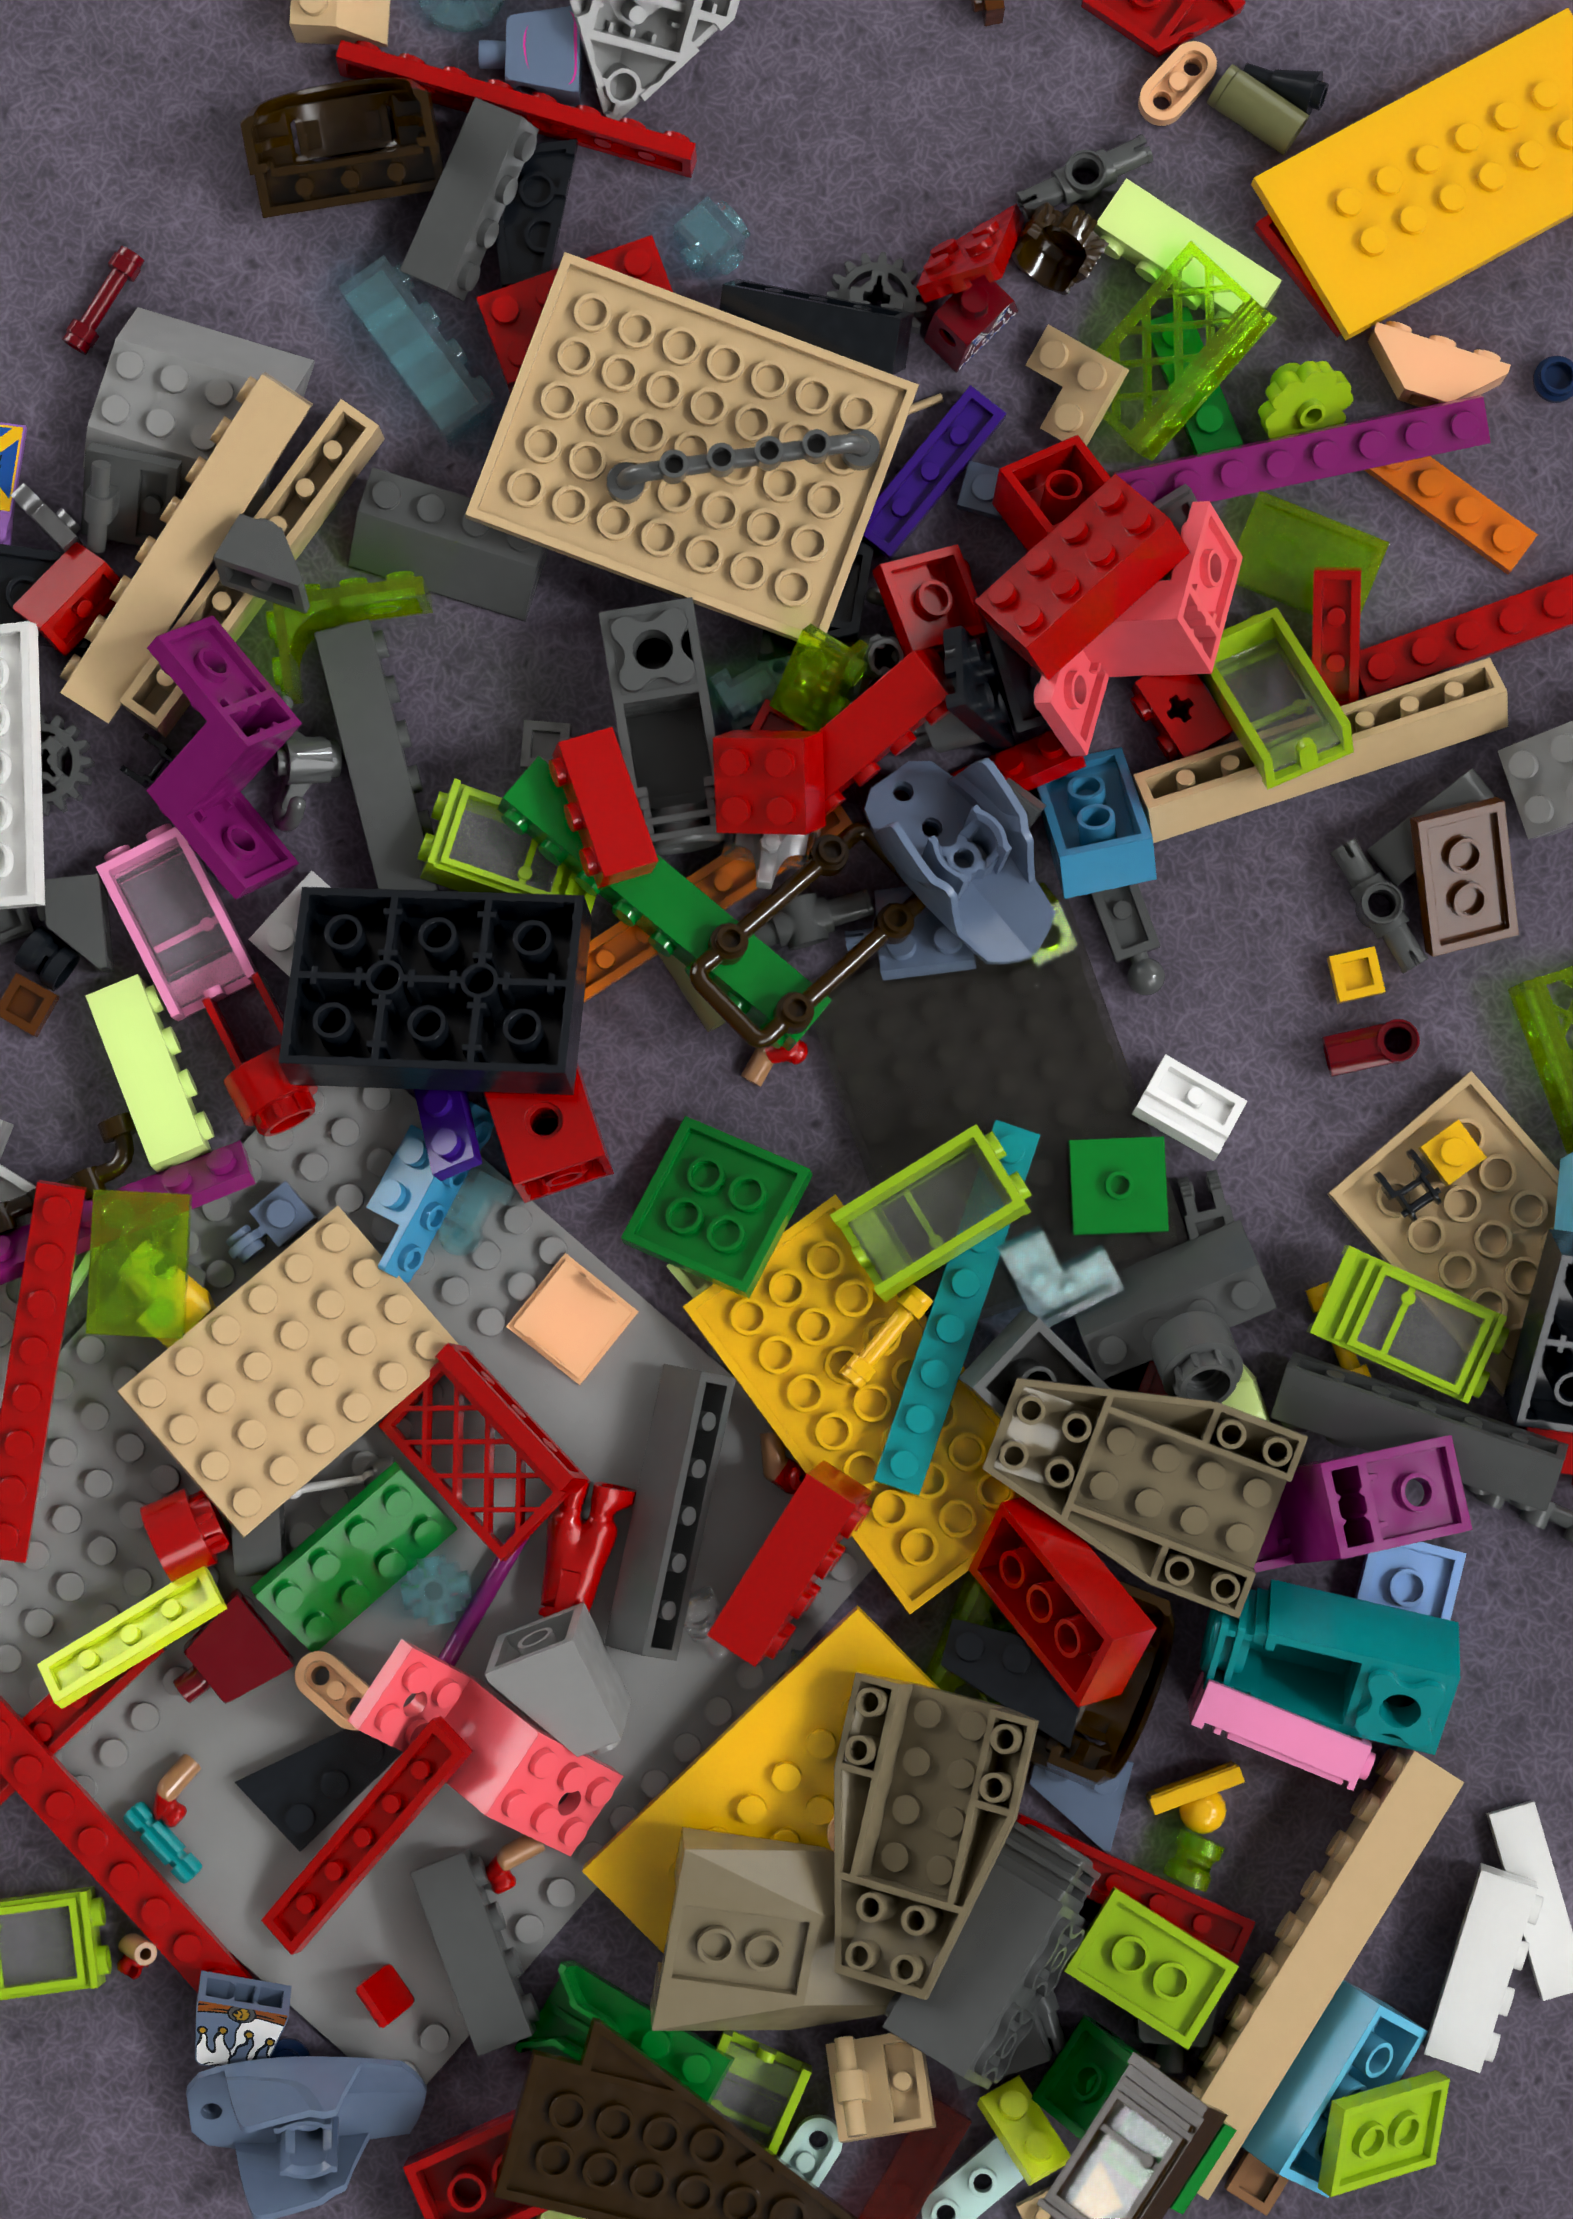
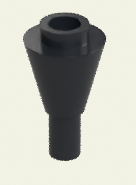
(1299, 87)

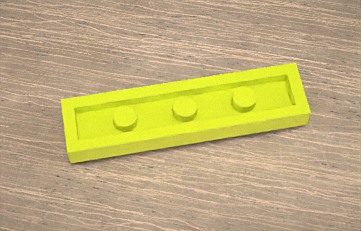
(131, 1636)

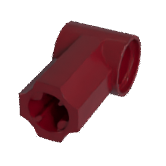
(1365, 1047)

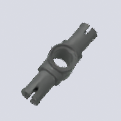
(1103, 164)
(1367, 883)
(811, 919)

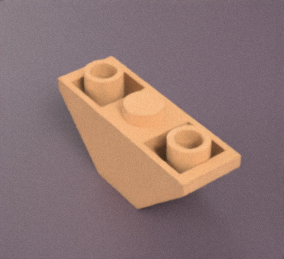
(1432, 368)

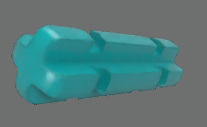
(162, 1842)

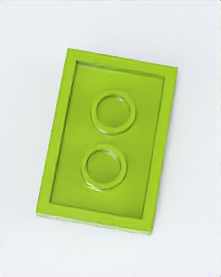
(1151, 1968)
(1383, 2133)

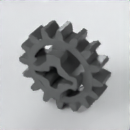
(879, 274)
(56, 751)

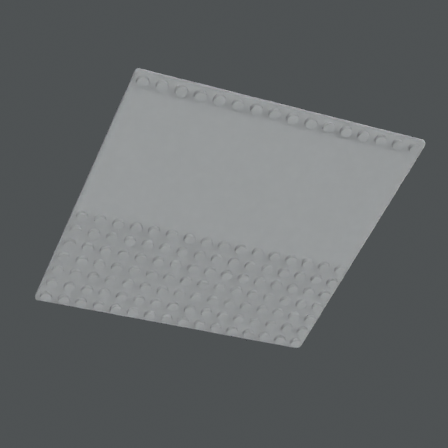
(97, 1561)

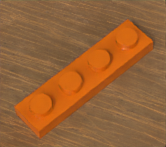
(1458, 509)

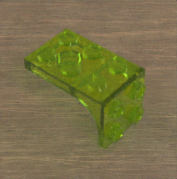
(331, 607)

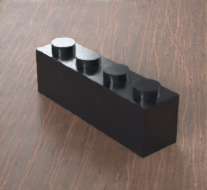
(845, 327)

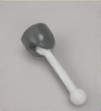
(370, 1473)

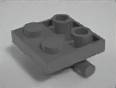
(125, 495)

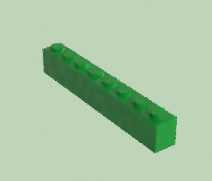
(659, 903)

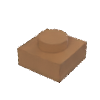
(1255, 2183)

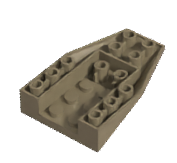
(754, 1940)

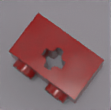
(1203, 723)

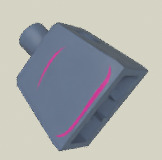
(539, 54)

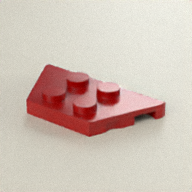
(1163, 24)
(975, 254)

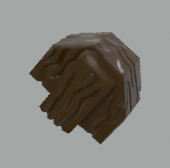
(1058, 247)

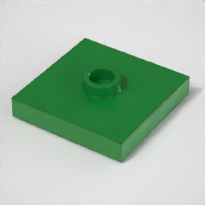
(1118, 1186)

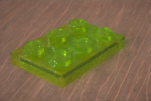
(1287, 542)
(138, 1263)

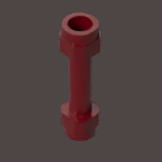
(124, 266)

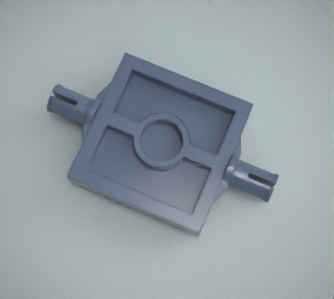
(926, 951)

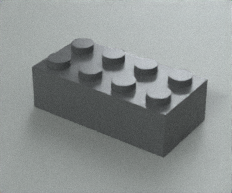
(1026, 1351)

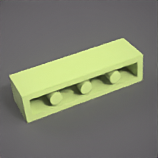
(1155, 234)
(149, 1072)

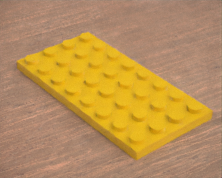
(787, 1356)

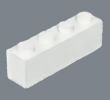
(1481, 1967)

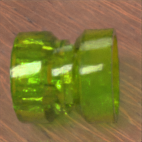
(1193, 1860)

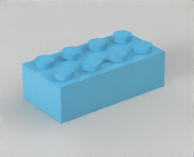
(1349, 2051)

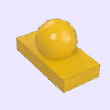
(1200, 1803)

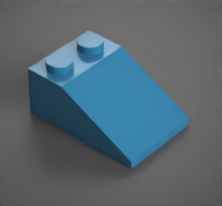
(1097, 827)

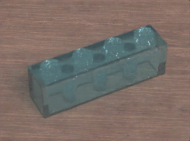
(417, 350)

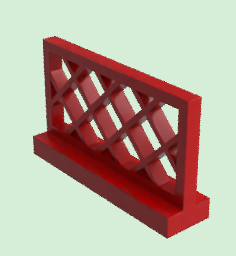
(511, 1422)

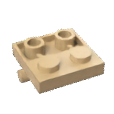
(879, 2087)

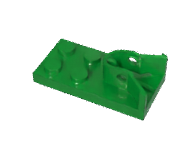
(586, 1995)

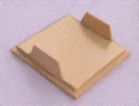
(572, 1319)

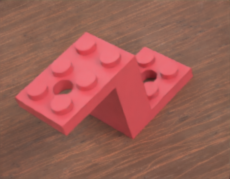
(1163, 633)
(515, 1763)

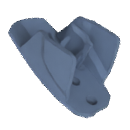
(978, 866)
(301, 2122)

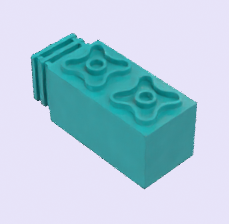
(1339, 1662)

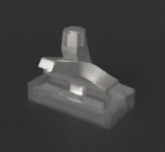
(769, 852)

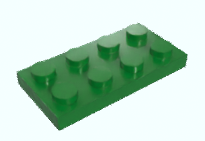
(354, 1558)

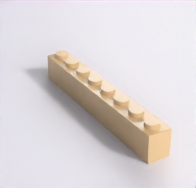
(298, 507)
(186, 546)
(1384, 732)

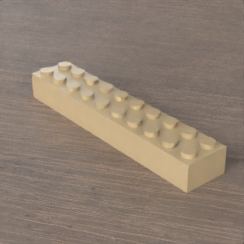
(1320, 1942)

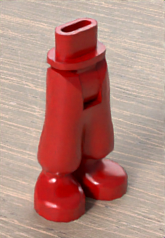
(580, 1547)

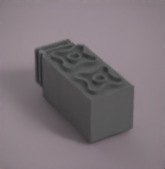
(664, 720)
(1002, 1960)

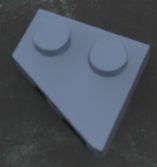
(1091, 1810)

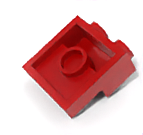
(929, 596)

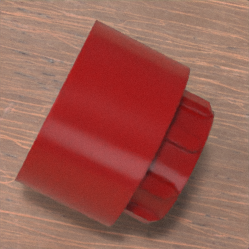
(267, 1097)
(185, 1532)

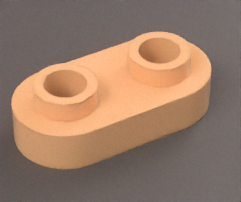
(1176, 85)
(338, 1693)

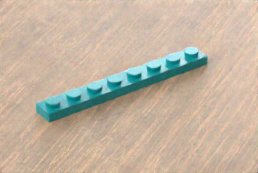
(947, 1340)

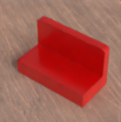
(69, 597)

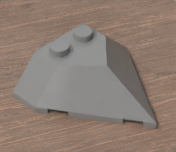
(643, 43)

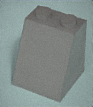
(563, 1680)

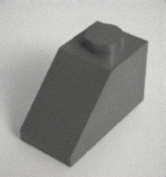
(260, 563)
(79, 915)

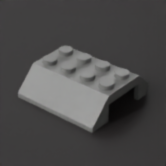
(175, 385)

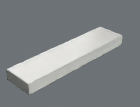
(1525, 1853)

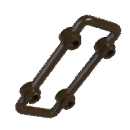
(795, 1009)

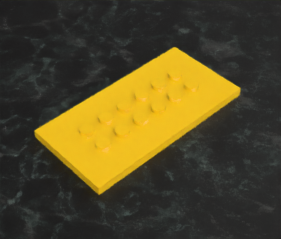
(1433, 180)
(758, 1779)

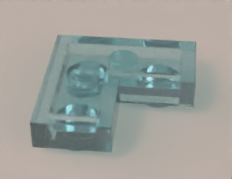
(1057, 1290)

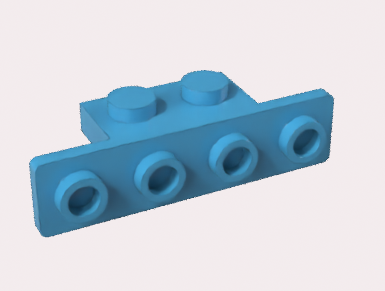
(417, 1198)

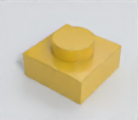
(1356, 975)
(1452, 1152)

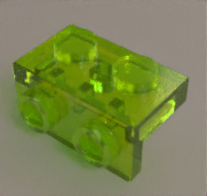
(818, 678)

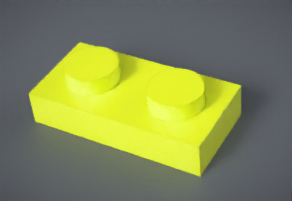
(1023, 2130)

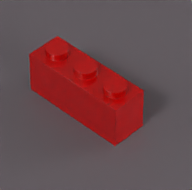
(603, 808)

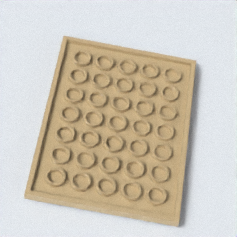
(646, 371)

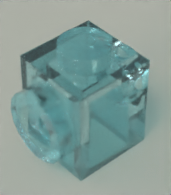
(711, 238)

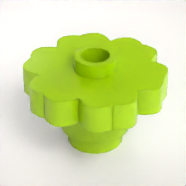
(1304, 399)

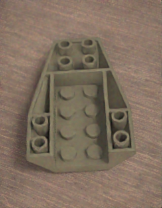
(1150, 1480)
(918, 1823)

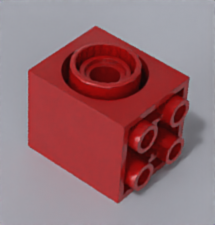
(552, 1161)

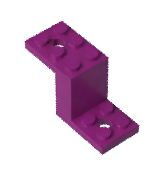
(241, 735)
(1361, 1505)

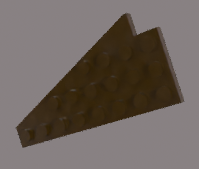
(639, 2144)

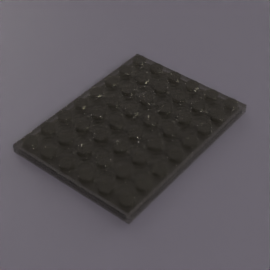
(980, 1047)

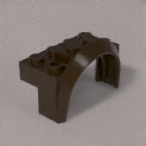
(341, 121)
(1118, 1719)

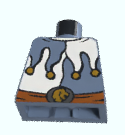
(238, 2018)

